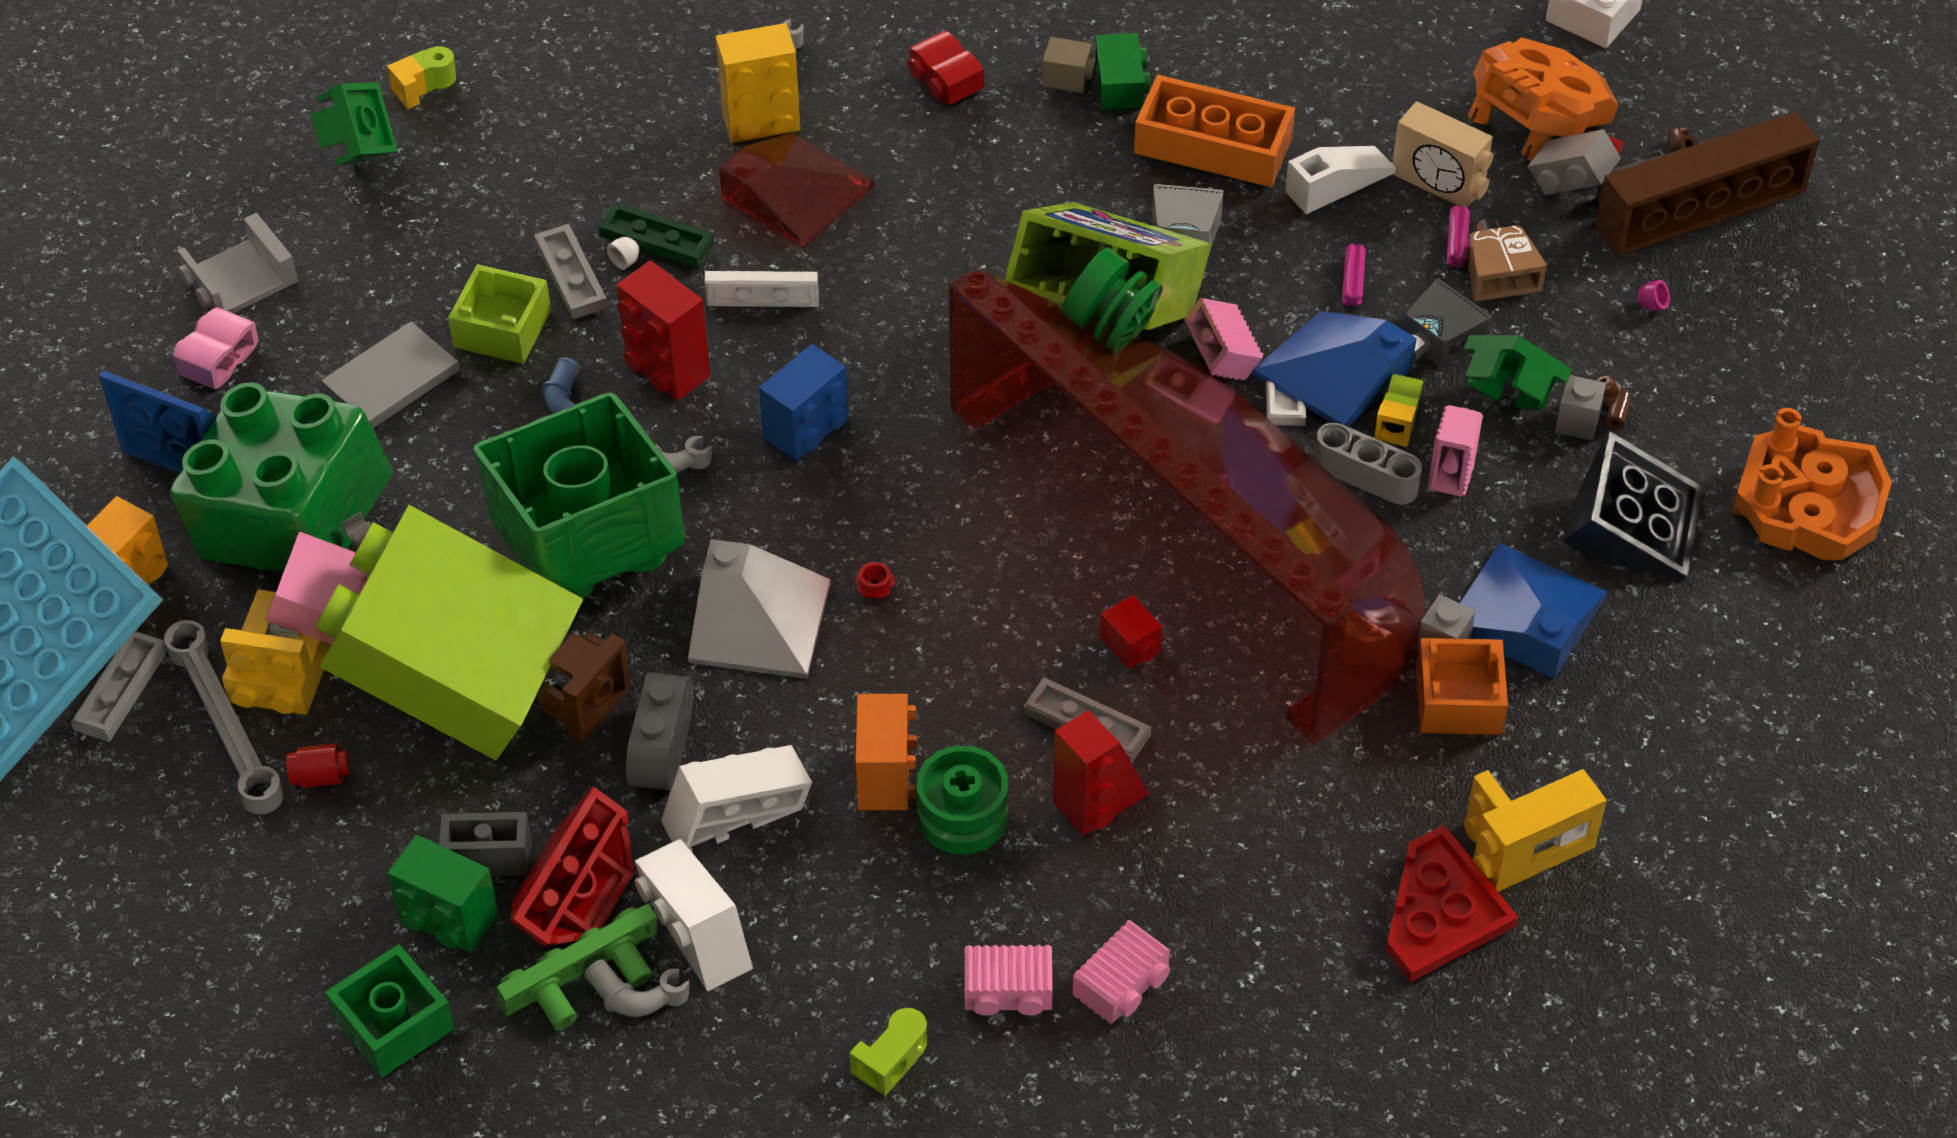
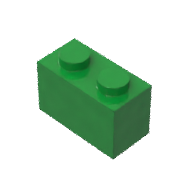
(1121, 71)

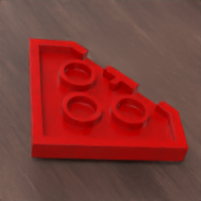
(1443, 906)

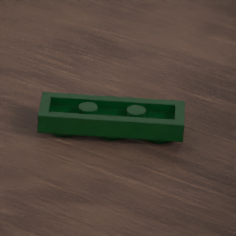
(657, 234)

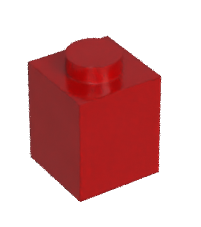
(1131, 632)

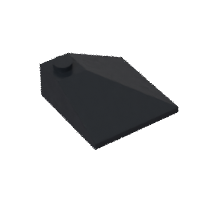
(1635, 511)

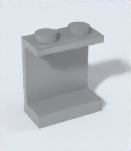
(241, 272)

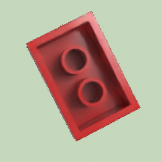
(663, 330)

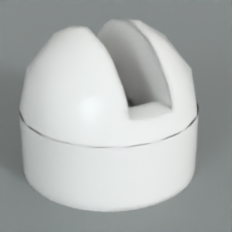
(623, 252)

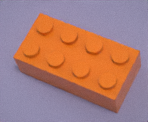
(1214, 130)

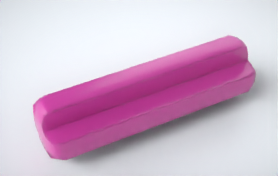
(1458, 236)
(1353, 275)

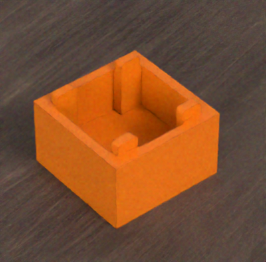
(1461, 686)
(884, 751)

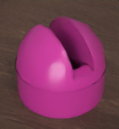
(1654, 295)

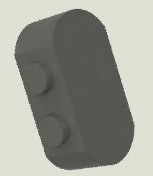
(659, 731)

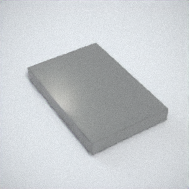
(391, 373)

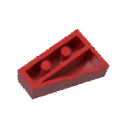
(1092, 774)

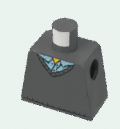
(1443, 323)

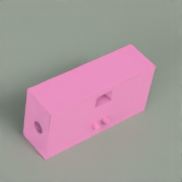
(309, 583)

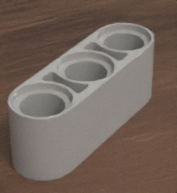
(1368, 463)

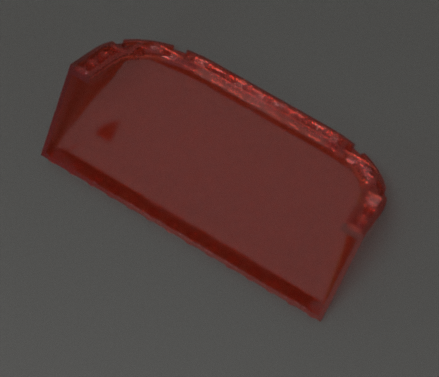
(1223, 463)

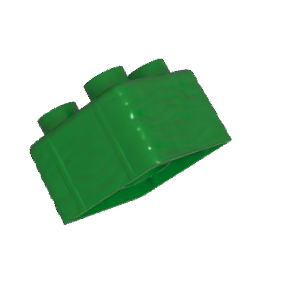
(275, 471)
(582, 495)

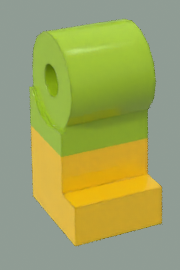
(421, 74)
(1399, 407)

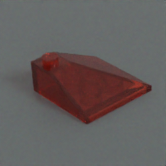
(791, 186)

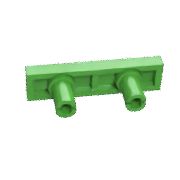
(559, 967)

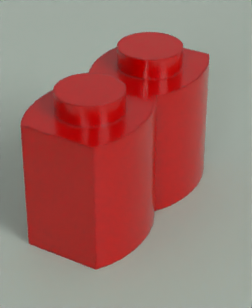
(946, 68)

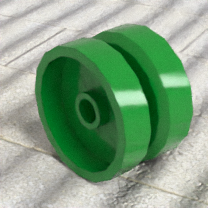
(962, 799)

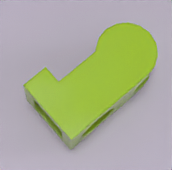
(892, 1052)

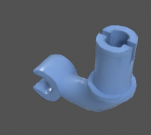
(557, 389)

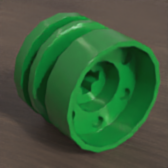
(1106, 296)

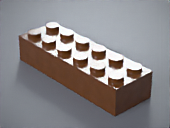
(1706, 183)

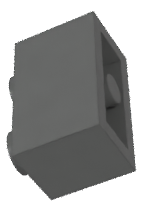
(491, 839)

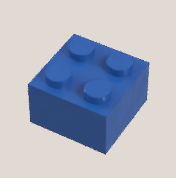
(804, 402)

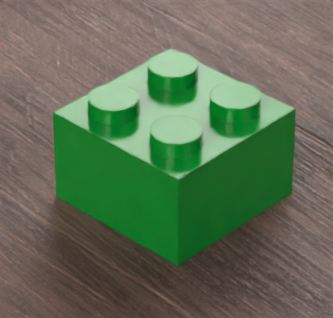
(443, 894)
(390, 1010)

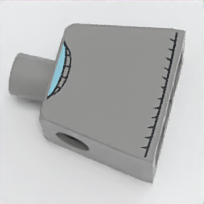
(1188, 210)

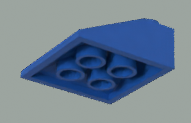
(1339, 364)
(152, 422)
(1531, 609)

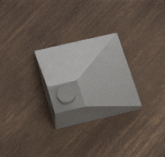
(756, 611)

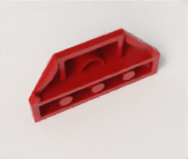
(577, 874)

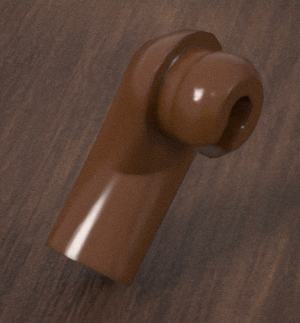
(1680, 139)
(1617, 401)

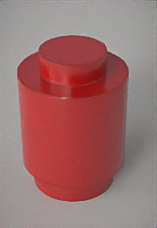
(318, 765)

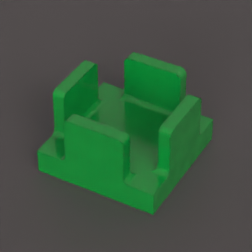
(357, 120)
(1513, 356)

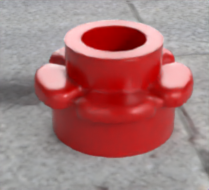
(874, 573)

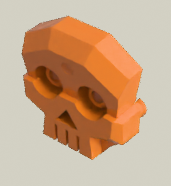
(1541, 90)
(1786, 484)

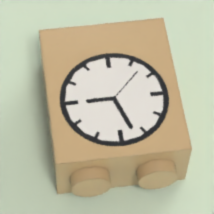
(1442, 155)

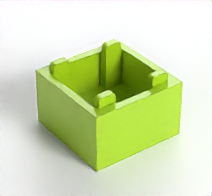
(500, 314)

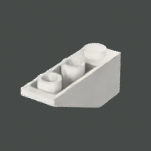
(1334, 173)

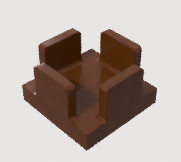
(597, 683)

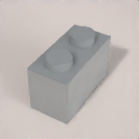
(1574, 162)

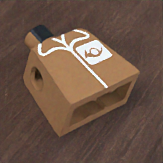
(1503, 262)

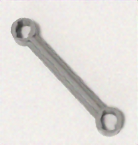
(224, 717)

